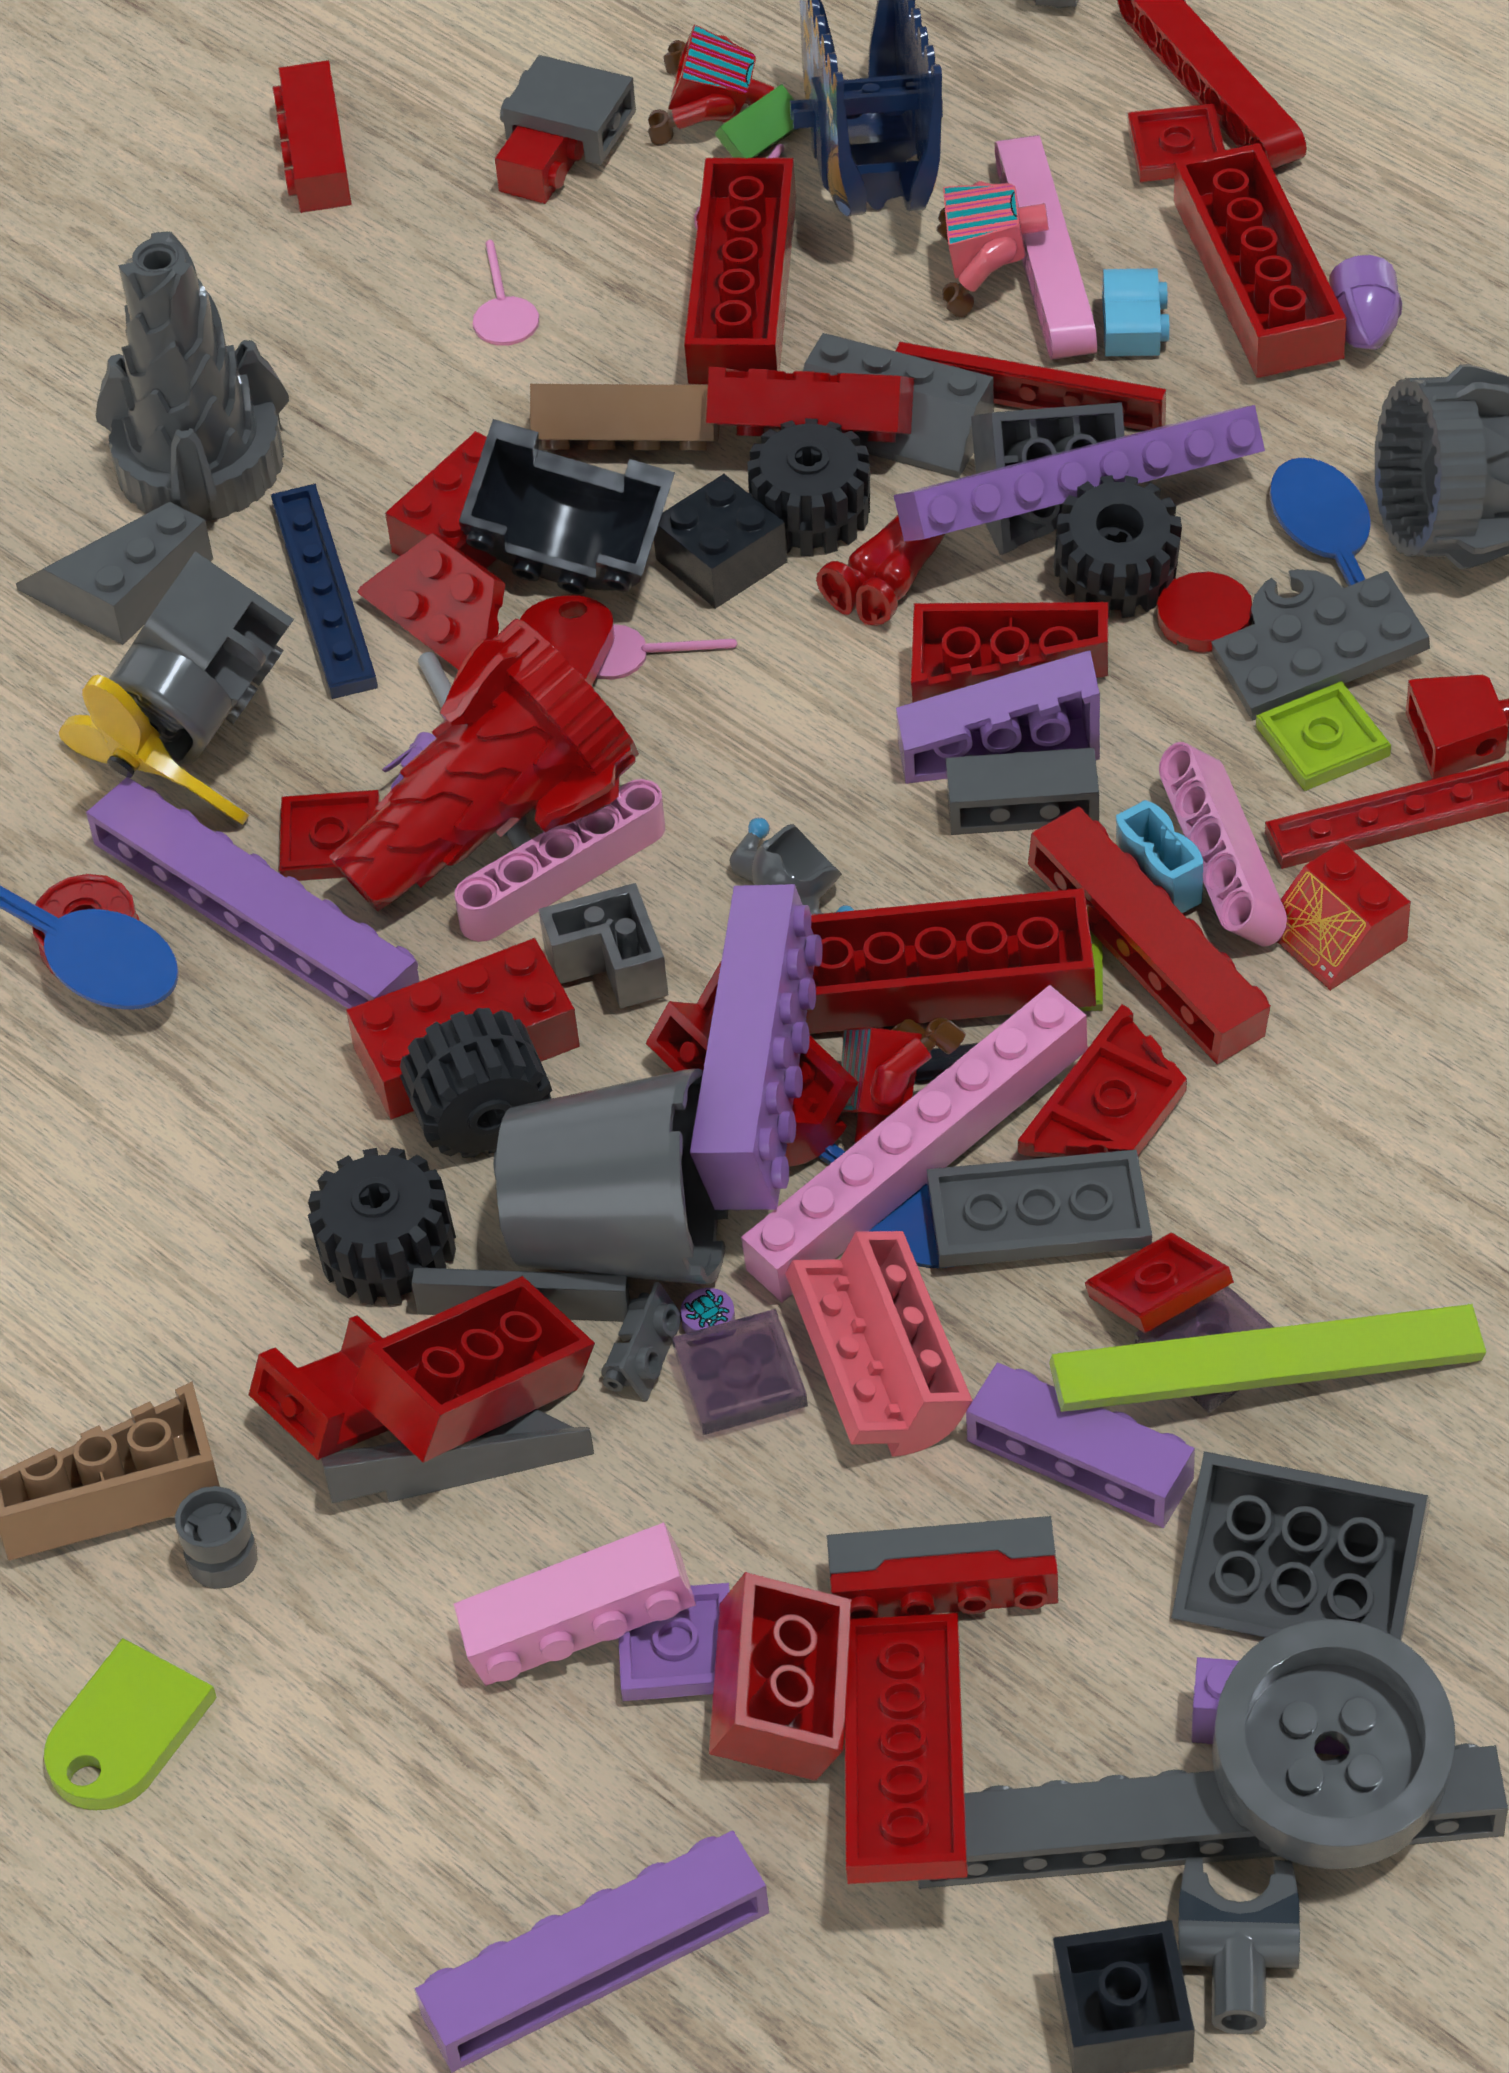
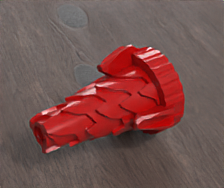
(513, 739)

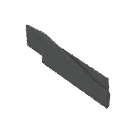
(508, 1449)

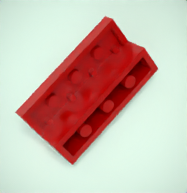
(682, 1044)

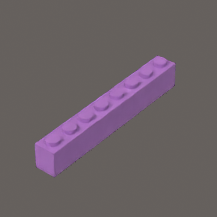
(1052, 478)
(248, 896)

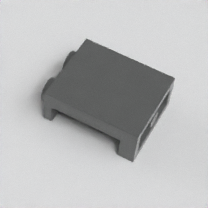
(572, 104)

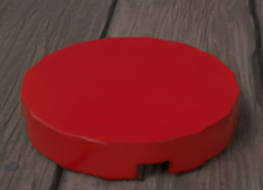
(1203, 609)

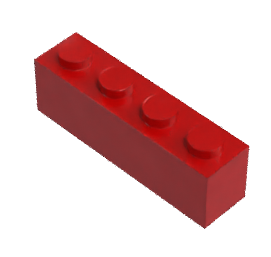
(313, 135)

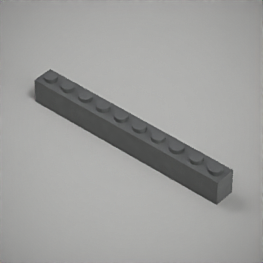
(1170, 1818)

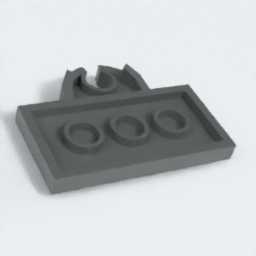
(1317, 638)

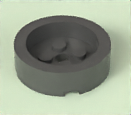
(1368, 1696)

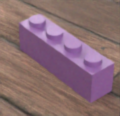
(1084, 1448)

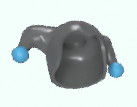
(785, 860)

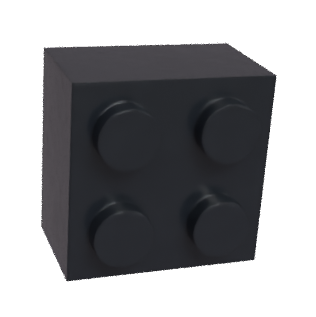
(720, 541)
(1123, 1999)

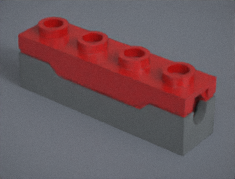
(945, 1568)

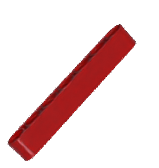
(1215, 77)

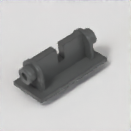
(650, 1329)

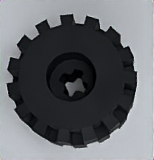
(819, 483)
(1117, 544)
(468, 1078)
(390, 1217)

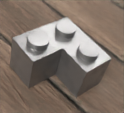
(610, 935)

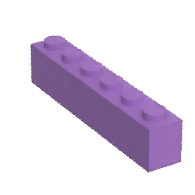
(591, 1950)

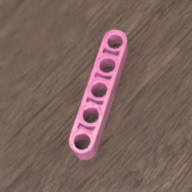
(1231, 858)
(558, 862)

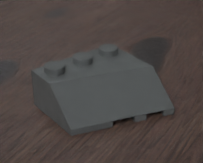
(1030, 434)
(123, 575)

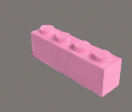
(574, 1604)

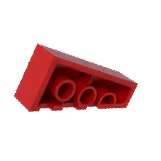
(772, 397)
(983, 641)

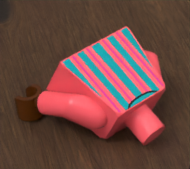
(983, 234)

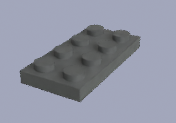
(1038, 1208)

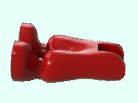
(876, 574)

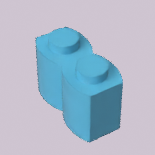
(1133, 312)
(1161, 853)

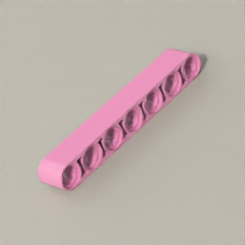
(1049, 254)

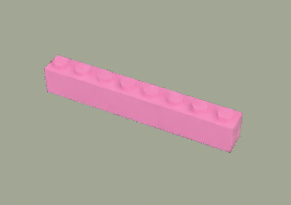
(918, 1136)

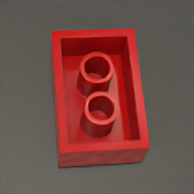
(437, 503)
(780, 1676)

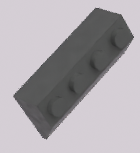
(941, 402)

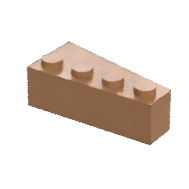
(107, 1478)

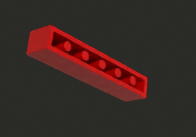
(1151, 935)

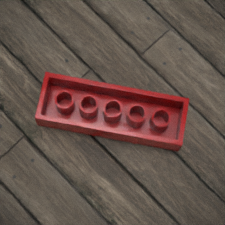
(1259, 260)
(740, 266)
(950, 959)

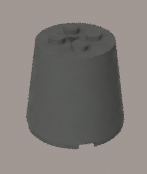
(609, 1183)

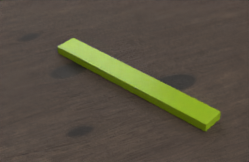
(1266, 1357)

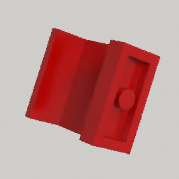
(316, 1398)

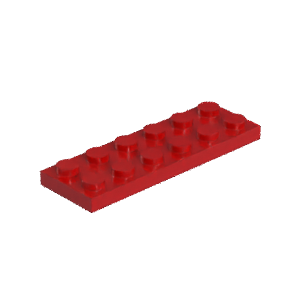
(904, 1750)

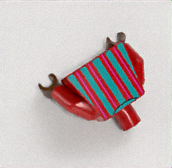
(708, 85)
(887, 1065)

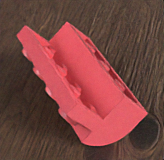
(881, 1344)

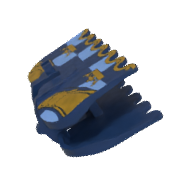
(875, 123)

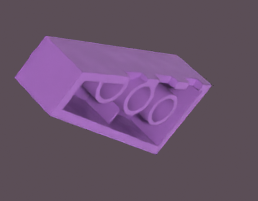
(1019, 712)

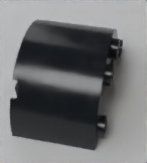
(562, 514)

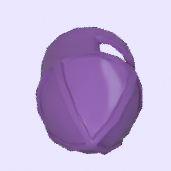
(1369, 298)

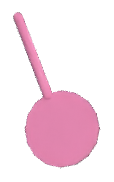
(504, 318)
(630, 651)

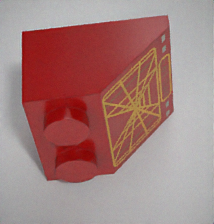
(1342, 916)

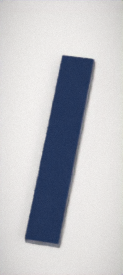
(324, 591)

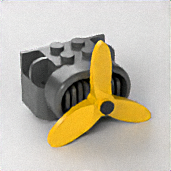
(181, 680)

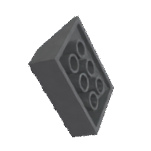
(1297, 1548)

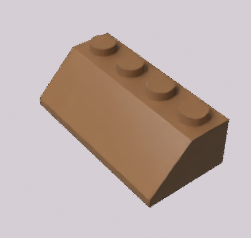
(621, 414)

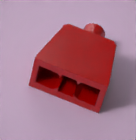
(1457, 722)

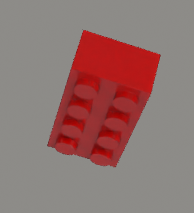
(507, 980)
(472, 1368)

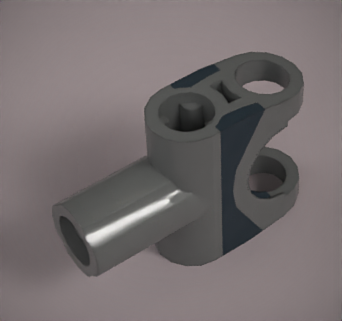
(1239, 1942)

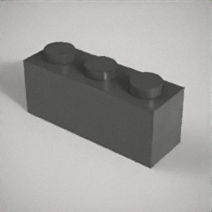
(1020, 789)

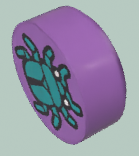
(706, 1309)

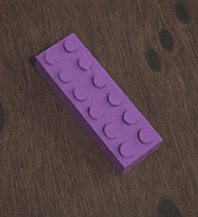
(756, 1048)

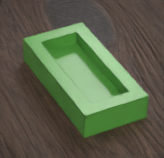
(758, 125)

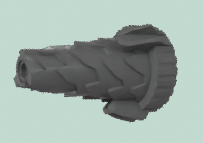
(181, 406)
(1446, 466)

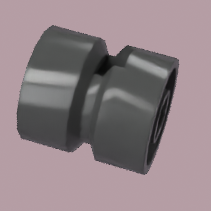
(216, 1537)

